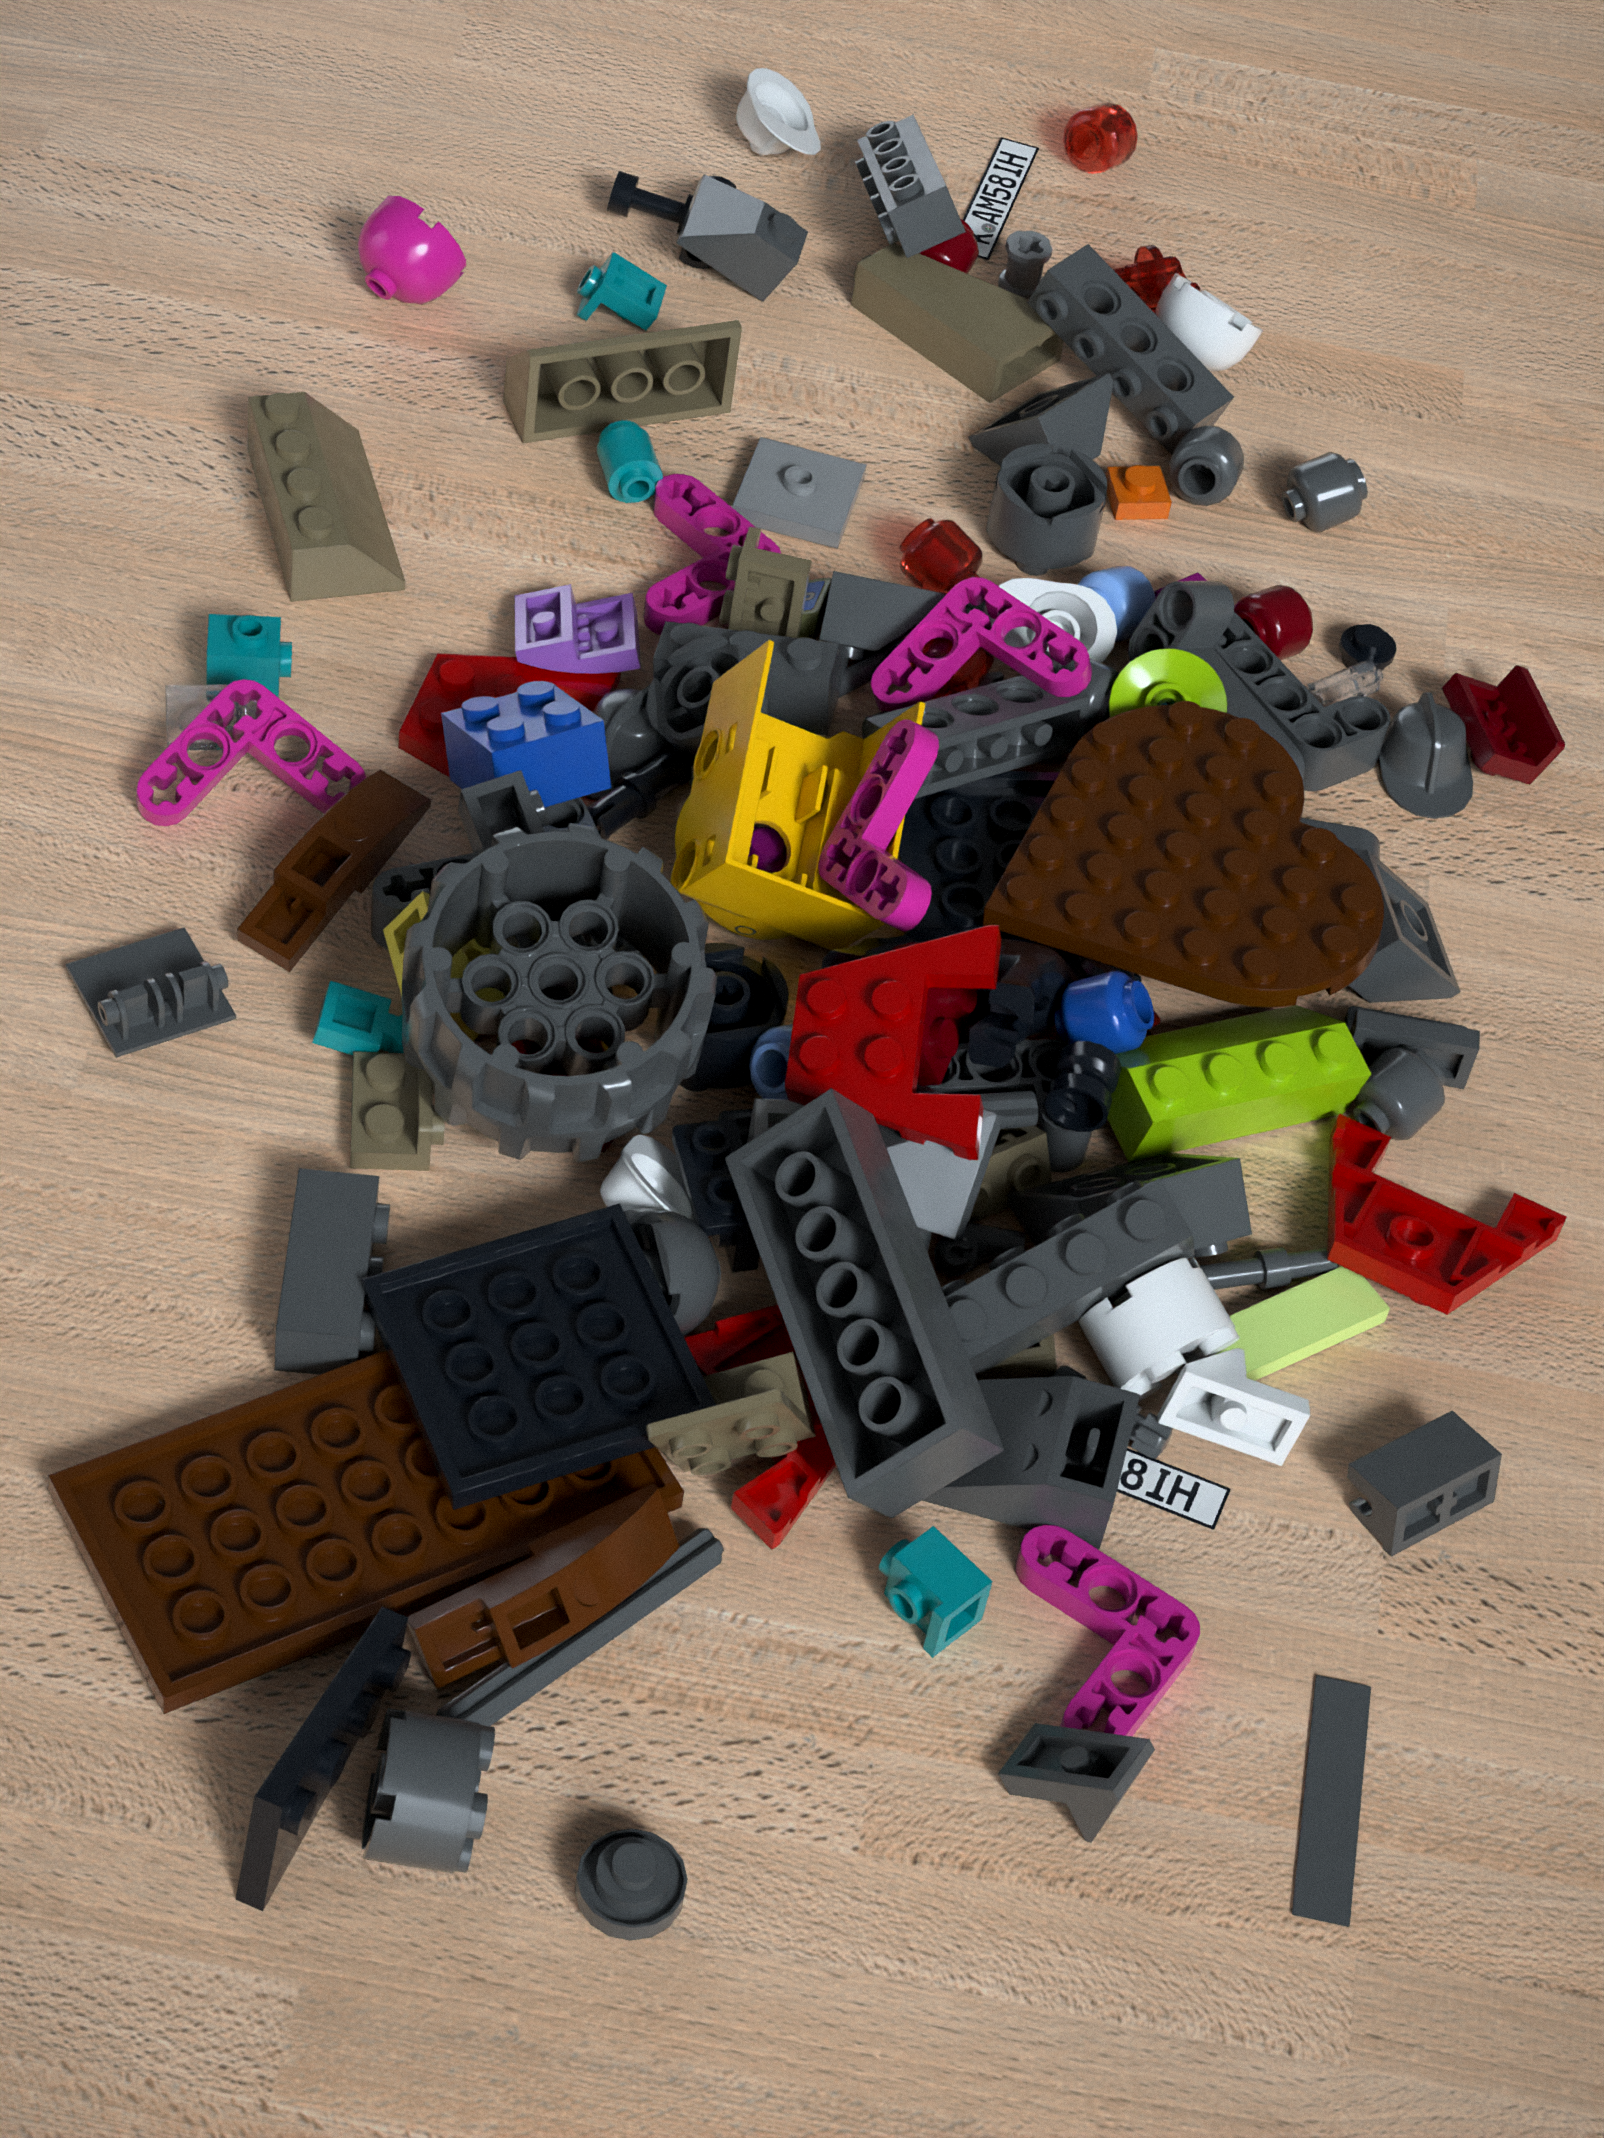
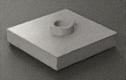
(799, 492)

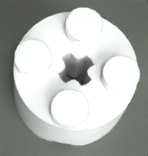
(1158, 1327)

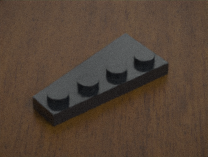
(318, 1755)

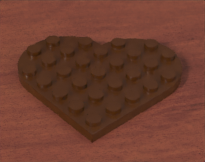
(1190, 864)

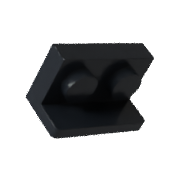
(711, 1189)

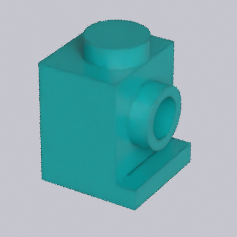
(935, 1588)

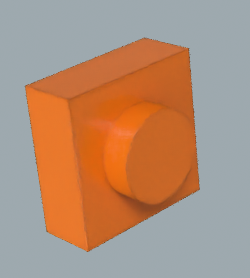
(1137, 492)

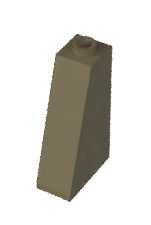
(956, 320)

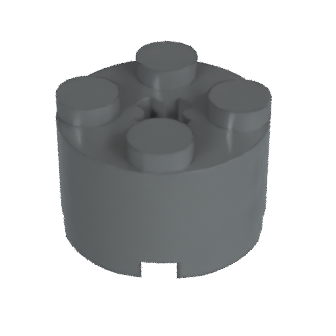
(1046, 508)
(425, 1791)

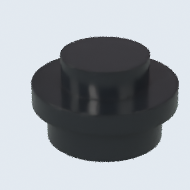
(1367, 643)

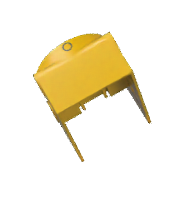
(776, 776)

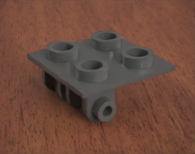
(152, 991)

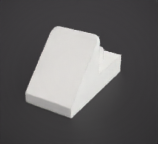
(1227, 1408)

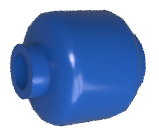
(1105, 1011)

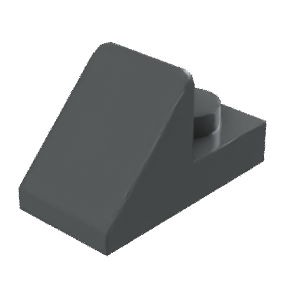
(1076, 1768)

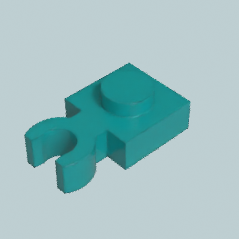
(357, 1022)

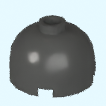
(681, 700)
(680, 1261)

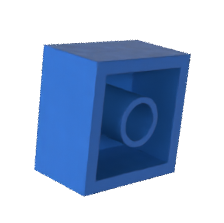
(533, 731)

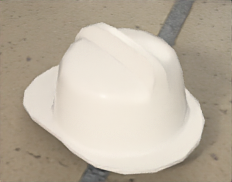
(776, 115)
(1068, 606)
(646, 1178)

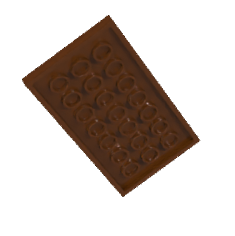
(296, 1526)

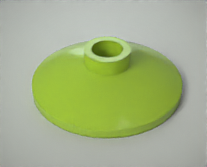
(1166, 678)

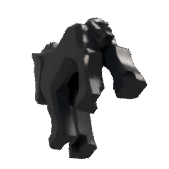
(1025, 995)

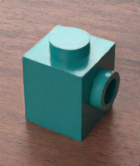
(247, 650)

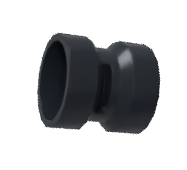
(1088, 1077)

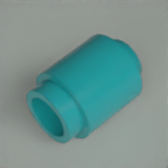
(628, 462)

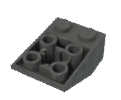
(1058, 1459)

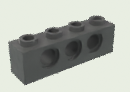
(1124, 337)
(995, 730)

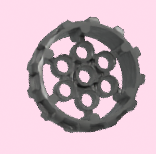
(598, 893)

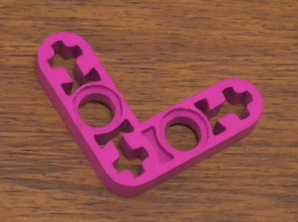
(686, 510)
(973, 631)
(253, 736)
(870, 824)
(1133, 1647)

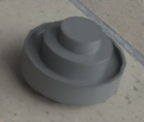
(630, 1884)

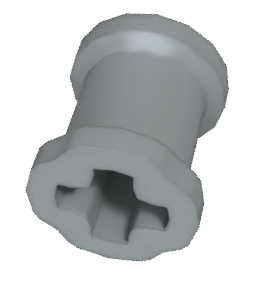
(1025, 262)

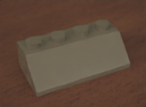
(622, 378)
(320, 500)

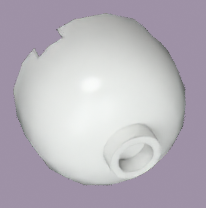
(1206, 324)

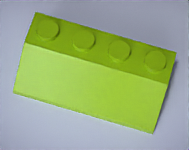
(1234, 1080)

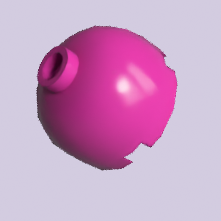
(406, 255)

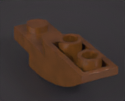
(329, 864)
(552, 1595)

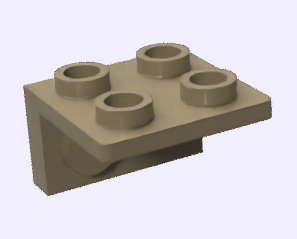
(756, 1411)

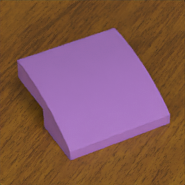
(576, 637)

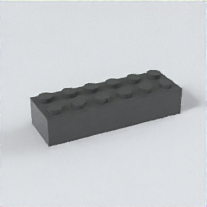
(863, 1305)

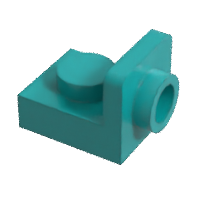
(623, 289)

